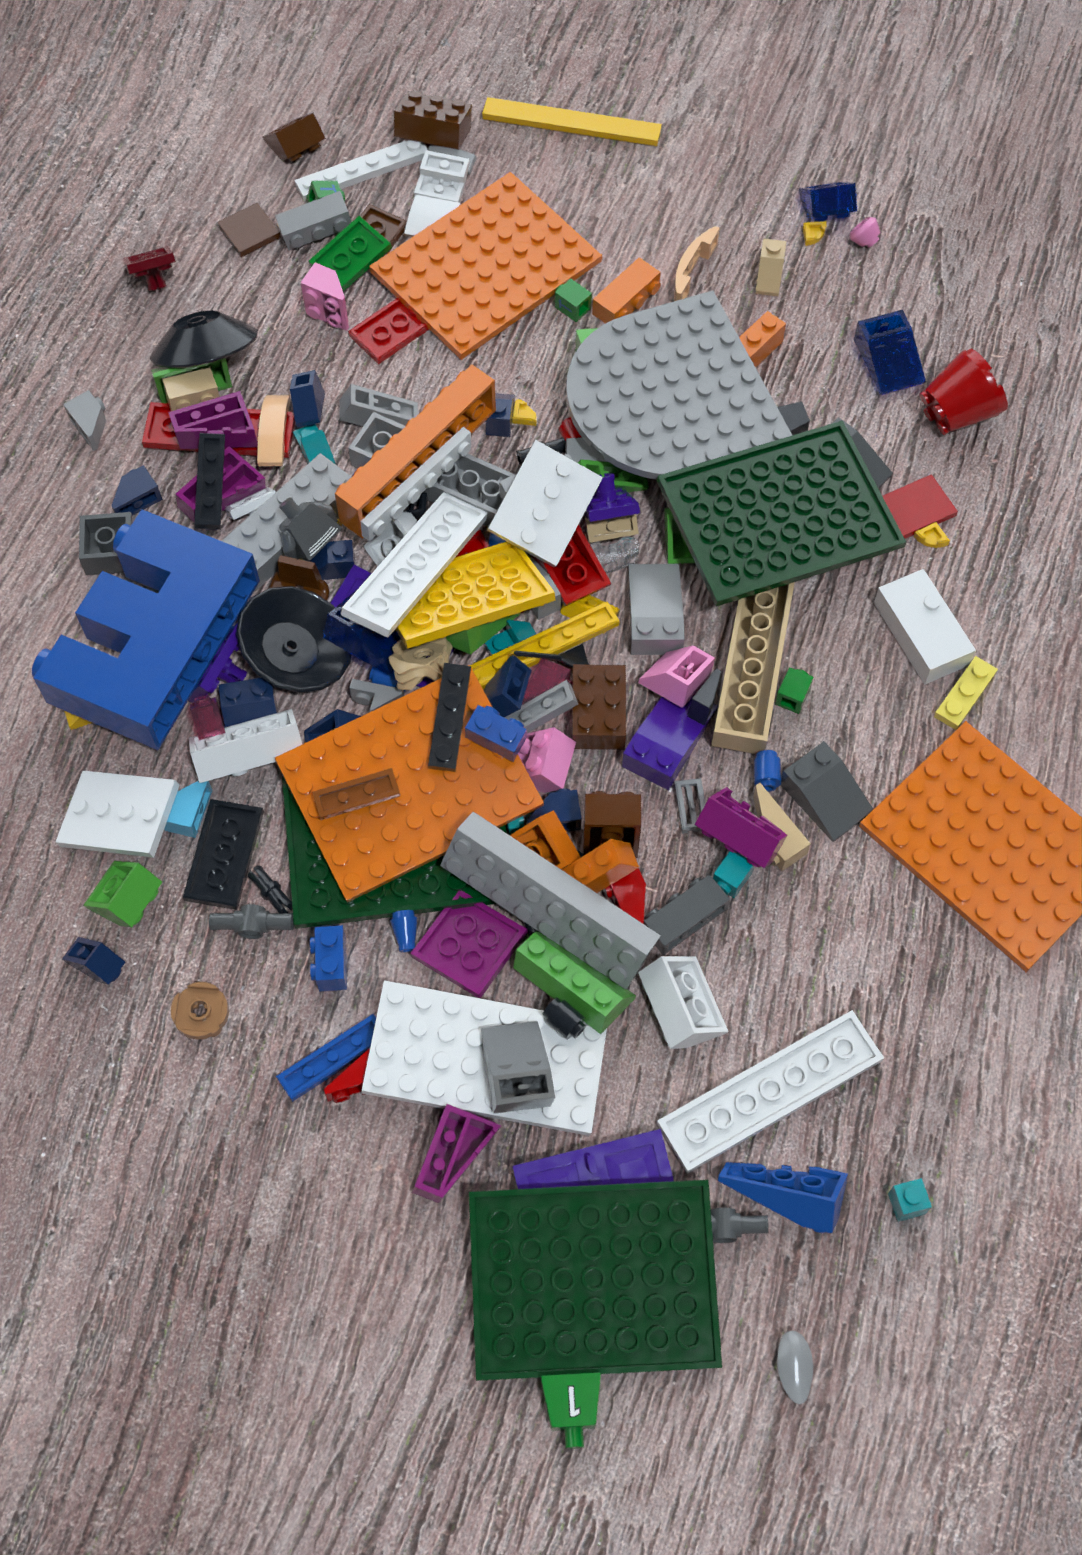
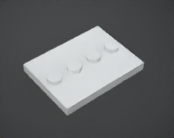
(545, 503)
(118, 813)

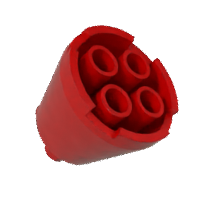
(963, 394)

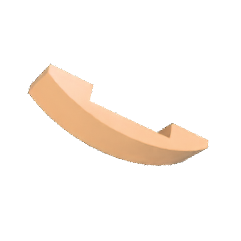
(701, 247)
(272, 430)

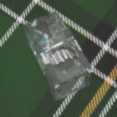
(618, 554)

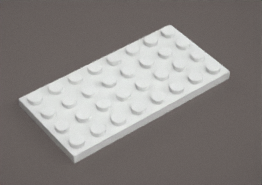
(433, 1055)

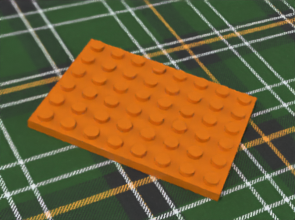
(485, 264)
(411, 830)
(987, 844)

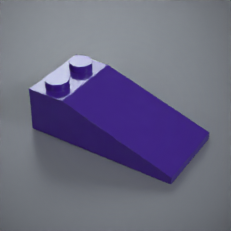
(664, 743)

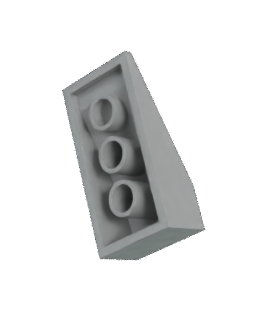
(655, 609)

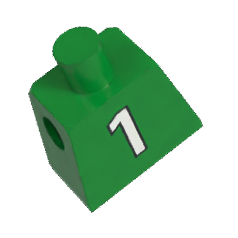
(572, 1404)

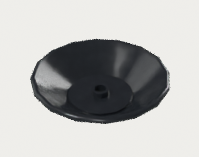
(202, 340)
(293, 619)

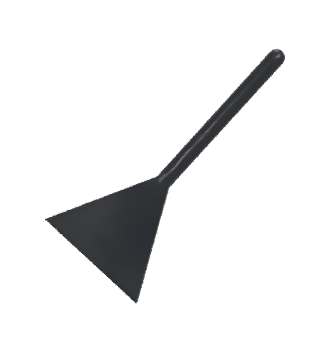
(574, 656)

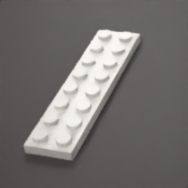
(414, 565)
(769, 1091)

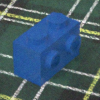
(496, 732)
(330, 958)

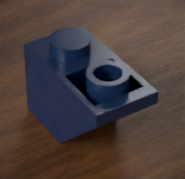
(307, 398)

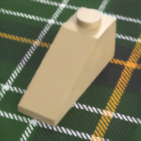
(795, 844)

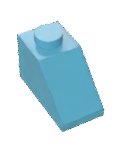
(189, 809)

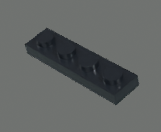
(210, 481)
(449, 717)

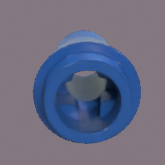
(404, 927)

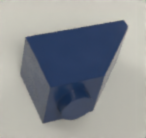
(501, 420)
(136, 492)
(335, 559)
(508, 686)
(565, 805)
(94, 960)

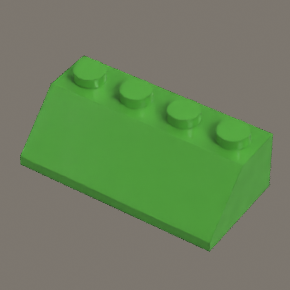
(572, 980)

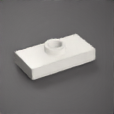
(249, 504)

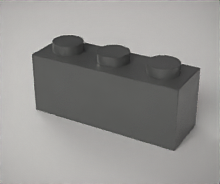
(687, 913)

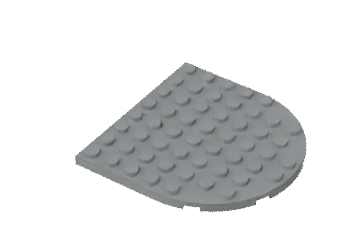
(669, 389)

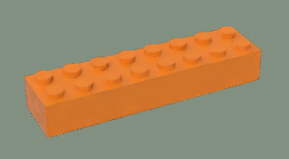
(461, 404)

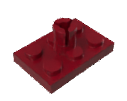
(151, 266)

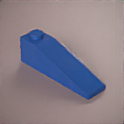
(806, 1198)

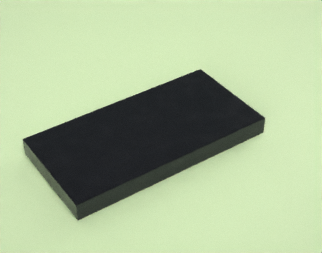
(223, 854)

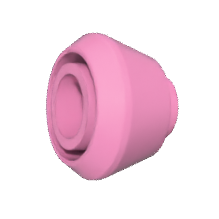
(866, 232)

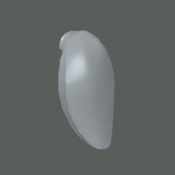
(795, 1366)

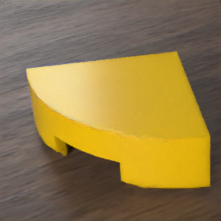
(813, 232)
(523, 414)
(932, 536)

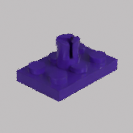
(610, 501)
(221, 667)

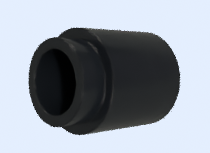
(564, 1018)

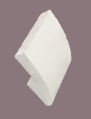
(442, 176)
(426, 212)

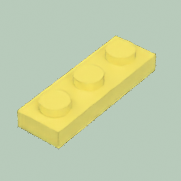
(965, 693)

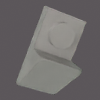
(373, 693)

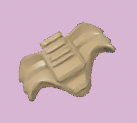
(412, 665)

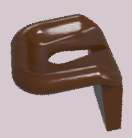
(301, 573)

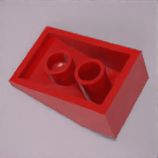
(577, 571)

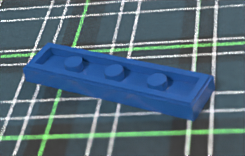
(328, 1059)

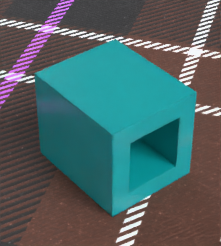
(733, 873)
(909, 1200)

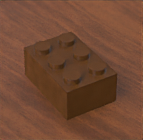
(432, 119)
(601, 707)
(612, 818)

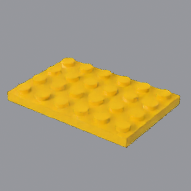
(475, 592)

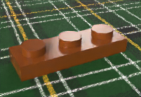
(356, 794)

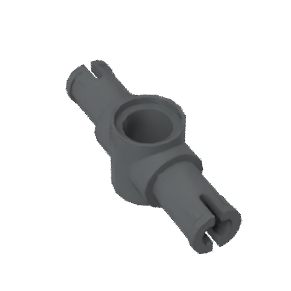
(251, 921)
(729, 1225)

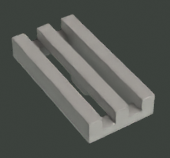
(680, 803)

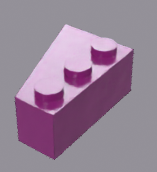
(216, 416)
(239, 482)
(740, 829)
(453, 1148)

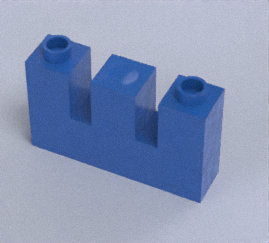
(160, 636)

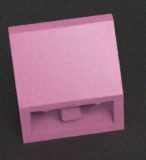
(324, 296)
(679, 674)
(547, 758)

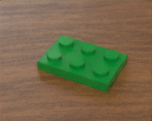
(352, 251)

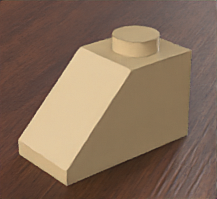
(770, 267)

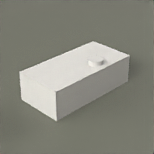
(924, 626)
(244, 746)

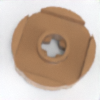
(210, 1023)

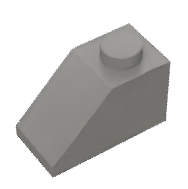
(87, 417)

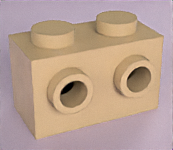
(190, 388)

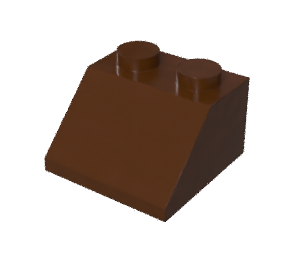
(295, 137)

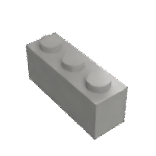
(313, 220)

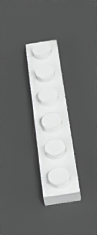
(366, 166)
(415, 484)

